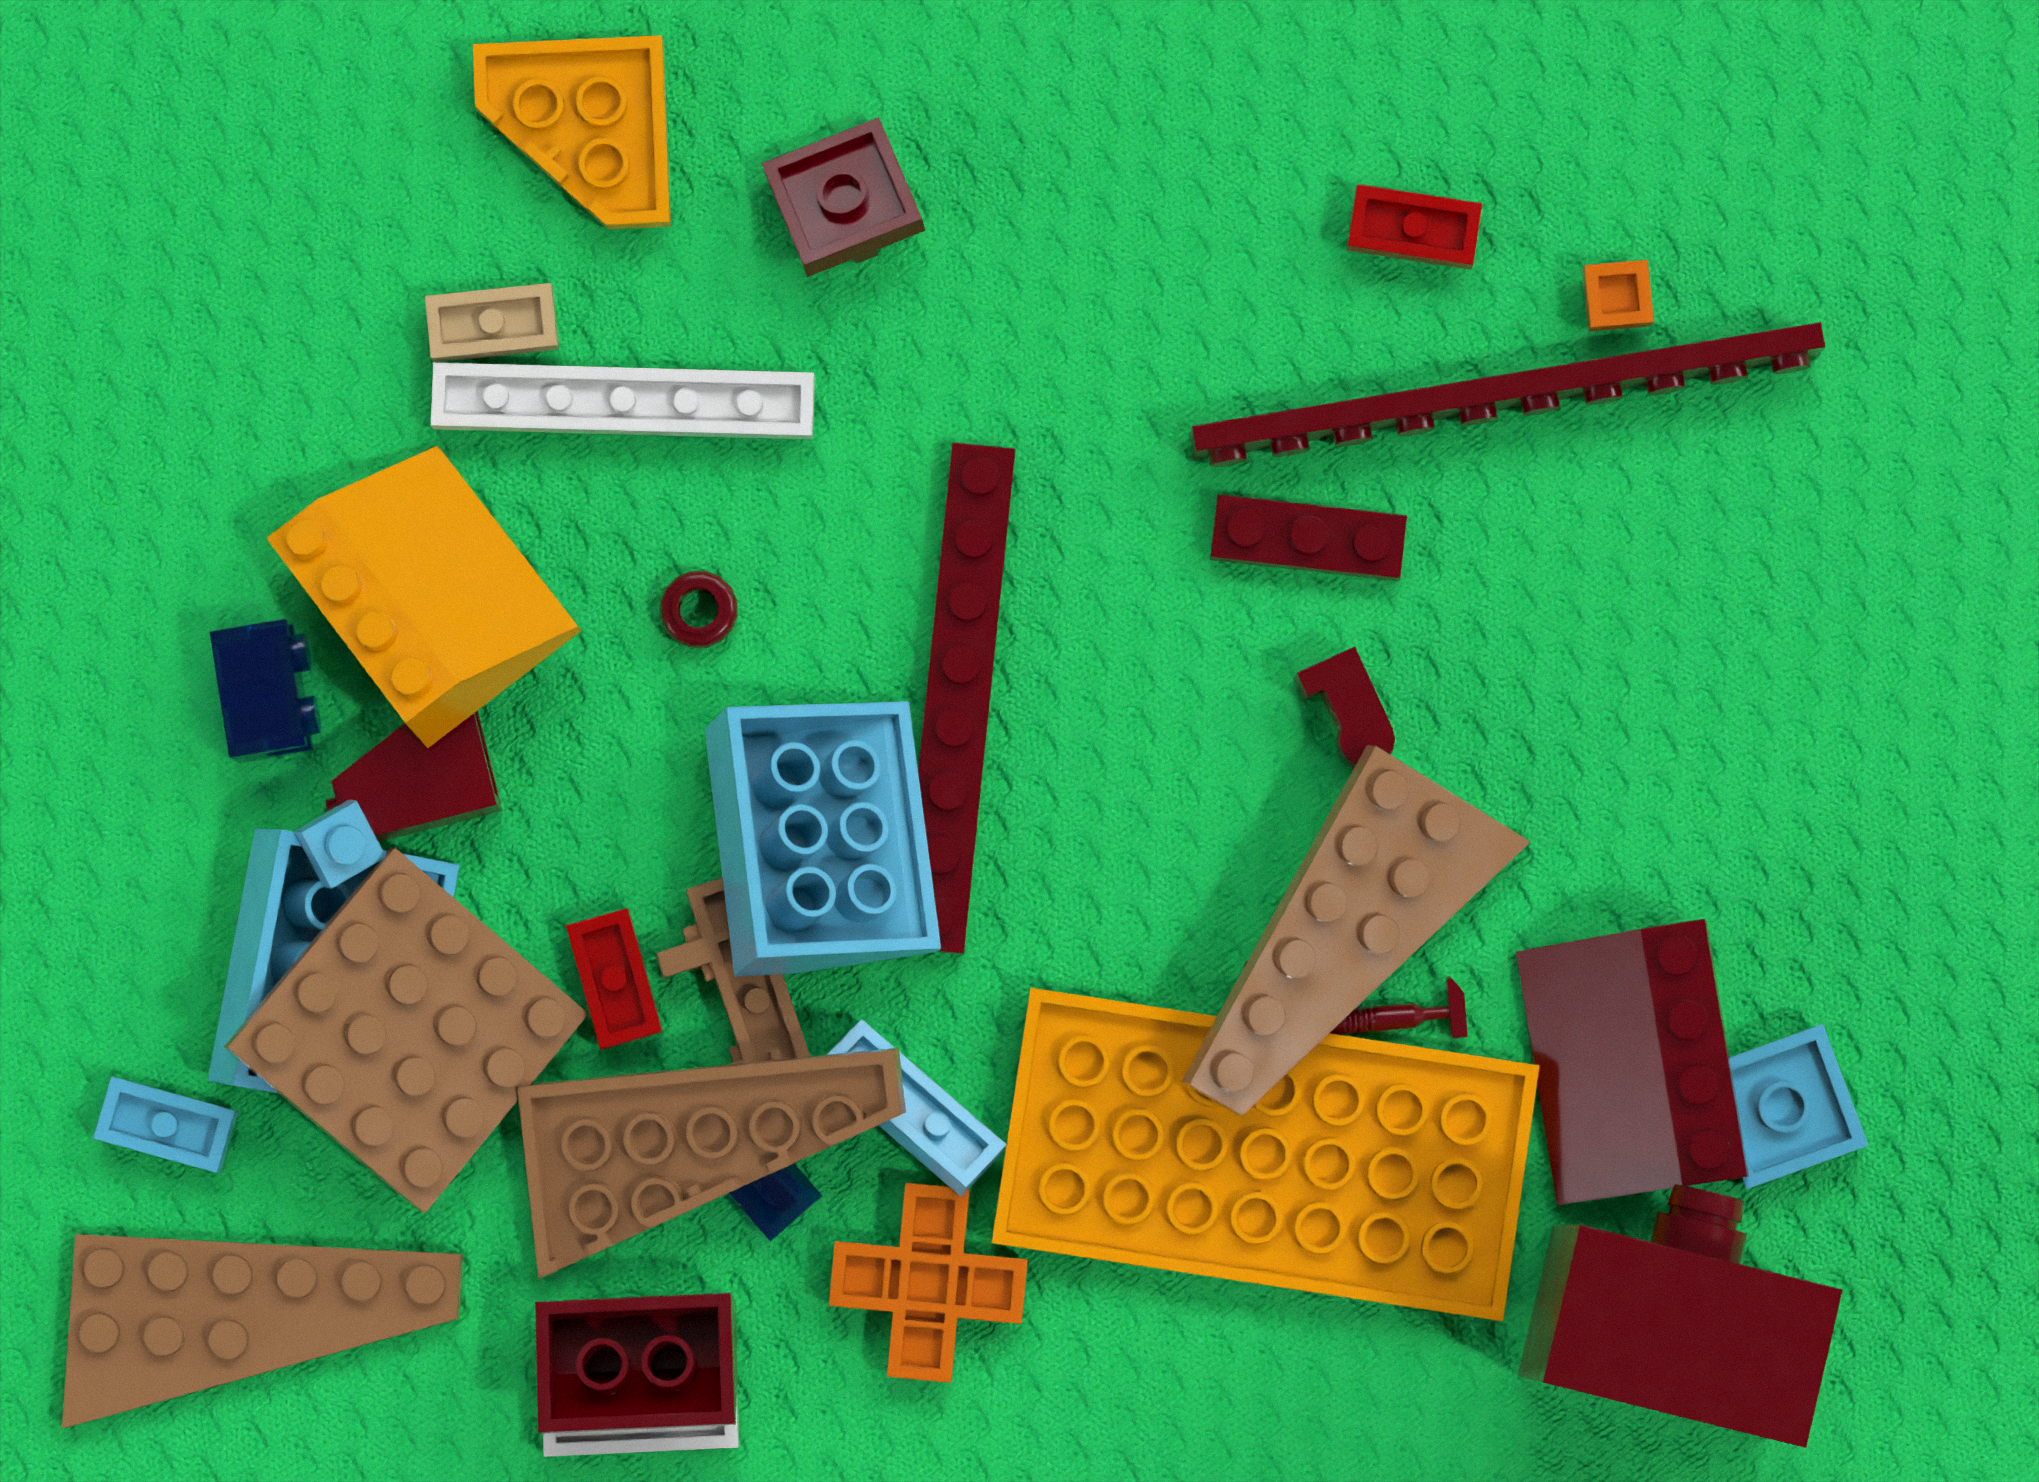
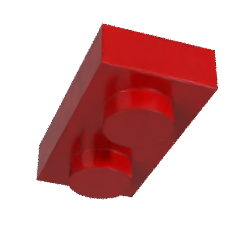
(1414, 226)
(614, 979)

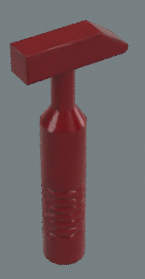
(1408, 1015)

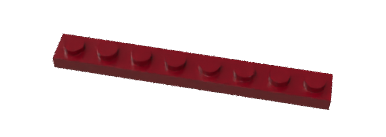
(962, 674)

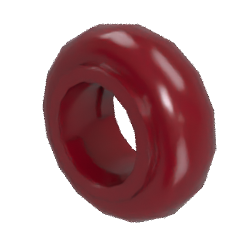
(698, 636)

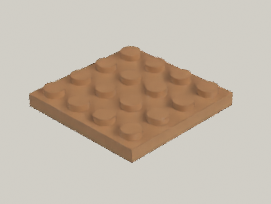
(406, 1030)

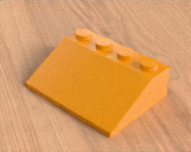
(424, 590)

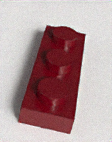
(1308, 537)

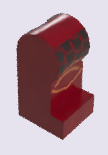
(1350, 702)

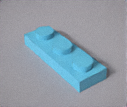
(934, 1124)

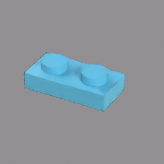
(165, 1124)

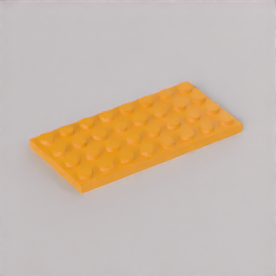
(1348, 1179)

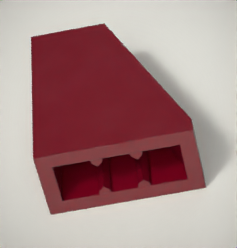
(421, 788)

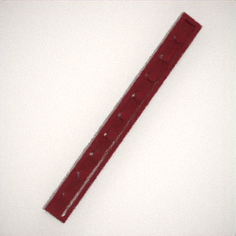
(1533, 390)

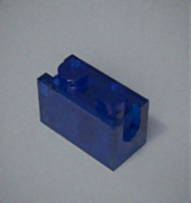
(264, 690)

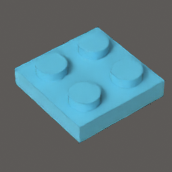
(1793, 1106)

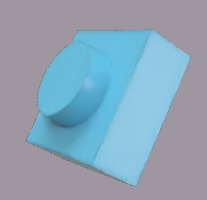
(340, 844)

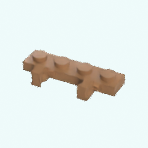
(755, 1005)

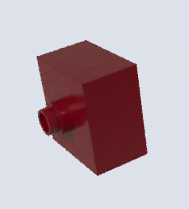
(1682, 1322)

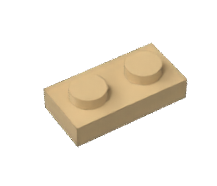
(492, 322)

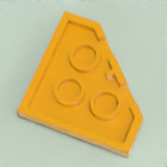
(586, 118)

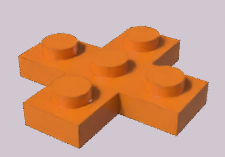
(928, 1283)

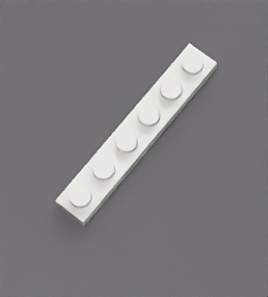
(622, 400)

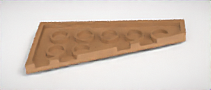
(1365, 898)
(656, 1144)

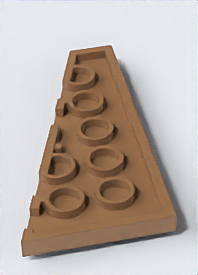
(199, 1314)

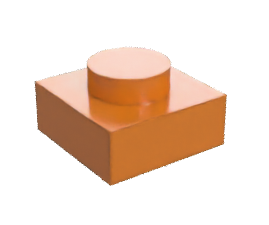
(1617, 295)

